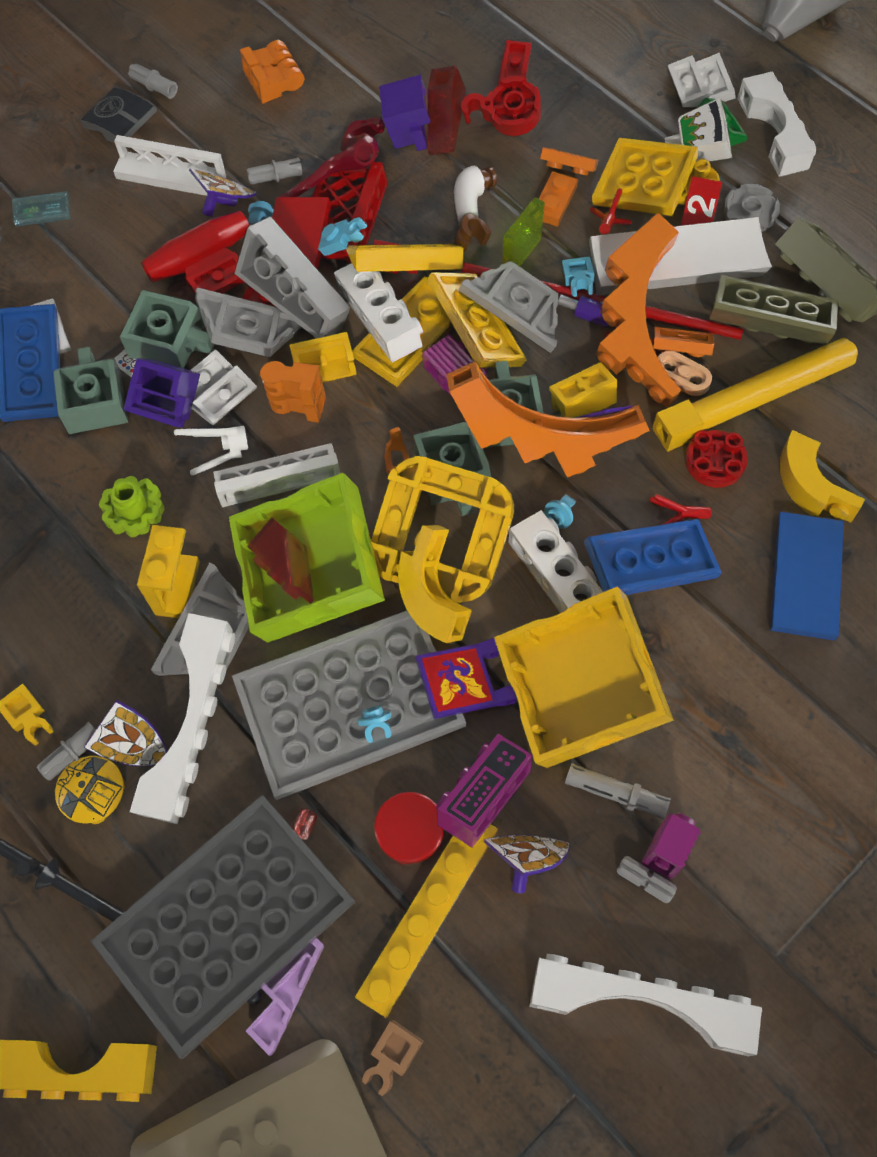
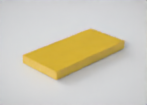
(435, 325)
(479, 329)

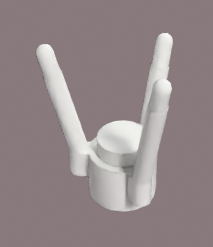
(232, 438)

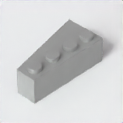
(289, 280)

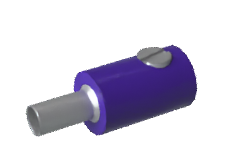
(584, 309)

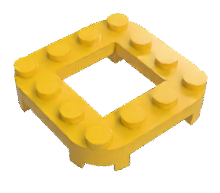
(456, 484)

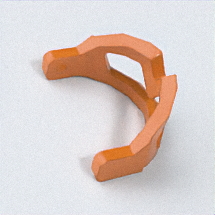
(395, 443)

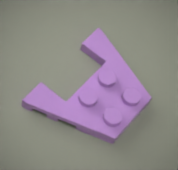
(285, 991)

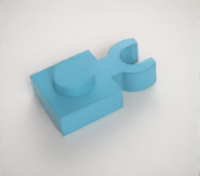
(337, 235)
(578, 274)

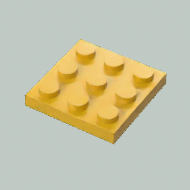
(648, 174)

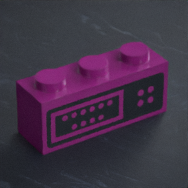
(483, 789)

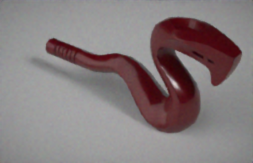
(358, 152)

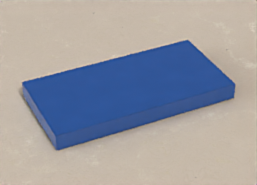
(27, 362)
(652, 557)
(807, 576)

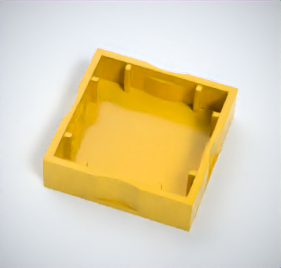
(582, 678)

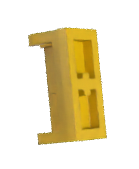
(330, 353)
(584, 392)

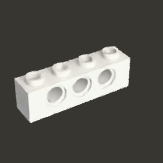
(380, 311)
(541, 531)

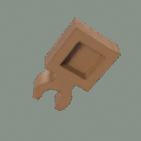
(395, 1053)

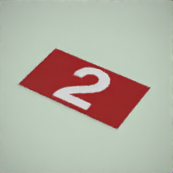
(701, 201)

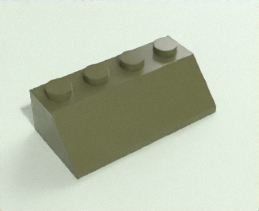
(830, 268)
(775, 310)

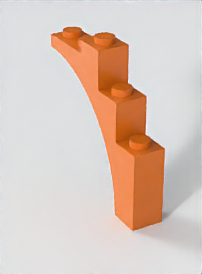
(625, 309)
(535, 434)

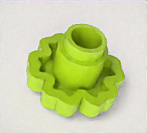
(131, 506)

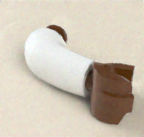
(467, 188)

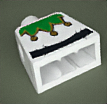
(706, 130)

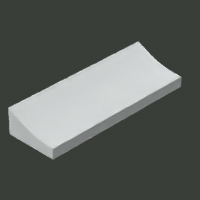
(698, 254)

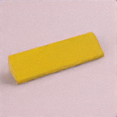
(405, 257)

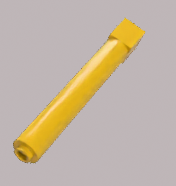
(682, 421)

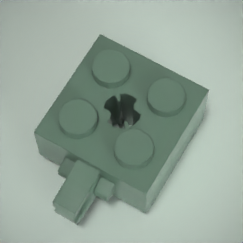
(164, 330)
(520, 389)
(90, 394)
(455, 447)

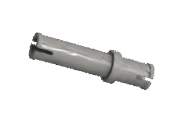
(627, 794)

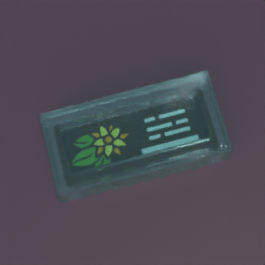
(41, 208)

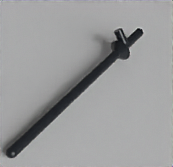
(50, 875)

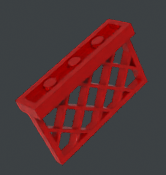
(369, 200)

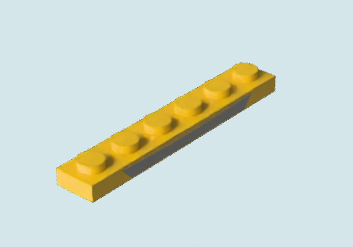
(421, 923)

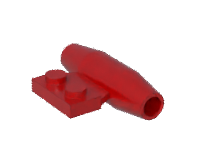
(201, 255)

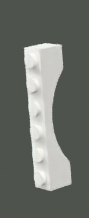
(164, 787)
(722, 1023)

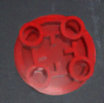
(716, 458)
(408, 828)

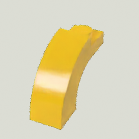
(807, 484)

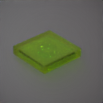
(524, 234)

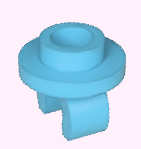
(259, 211)
(560, 511)
(373, 718)

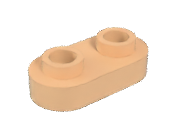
(685, 372)

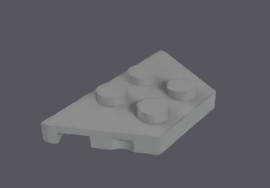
(518, 301)
(244, 323)
(212, 599)

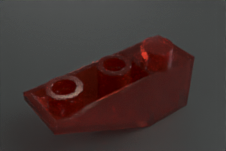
(444, 108)
(283, 559)

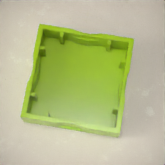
(339, 551)

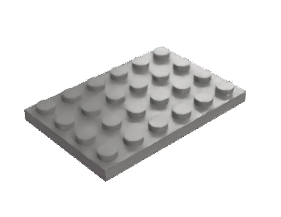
(310, 701)

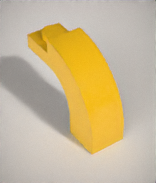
(422, 591)

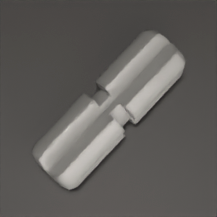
(653, 883)

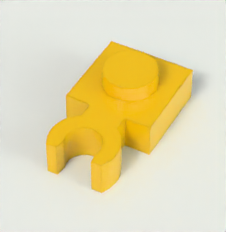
(23, 711)

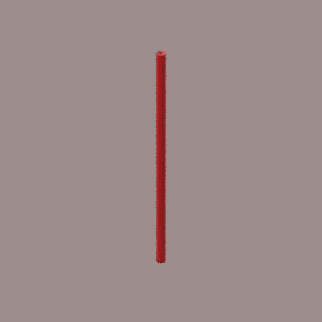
(651, 312)

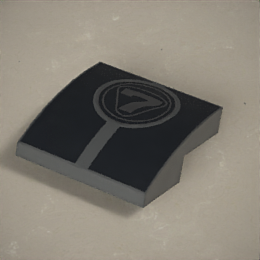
(118, 114)

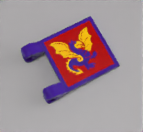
(459, 680)

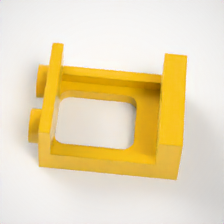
(165, 574)

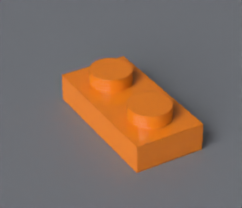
(558, 158)
(557, 197)
(692, 342)

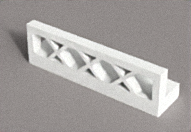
(166, 171)
(301, 473)

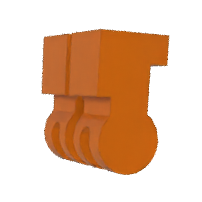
(271, 70)
(294, 388)

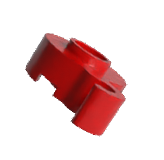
(498, 106)

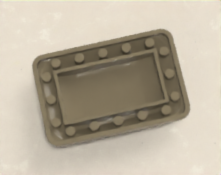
(285, 1110)

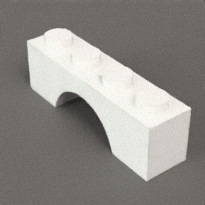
(765, 100)

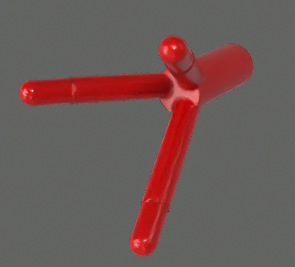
(609, 218)
(693, 512)

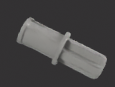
(153, 80)
(274, 171)
(66, 753)

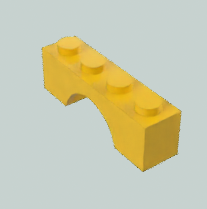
(122, 1070)

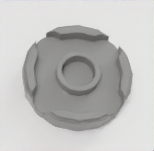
(752, 202)

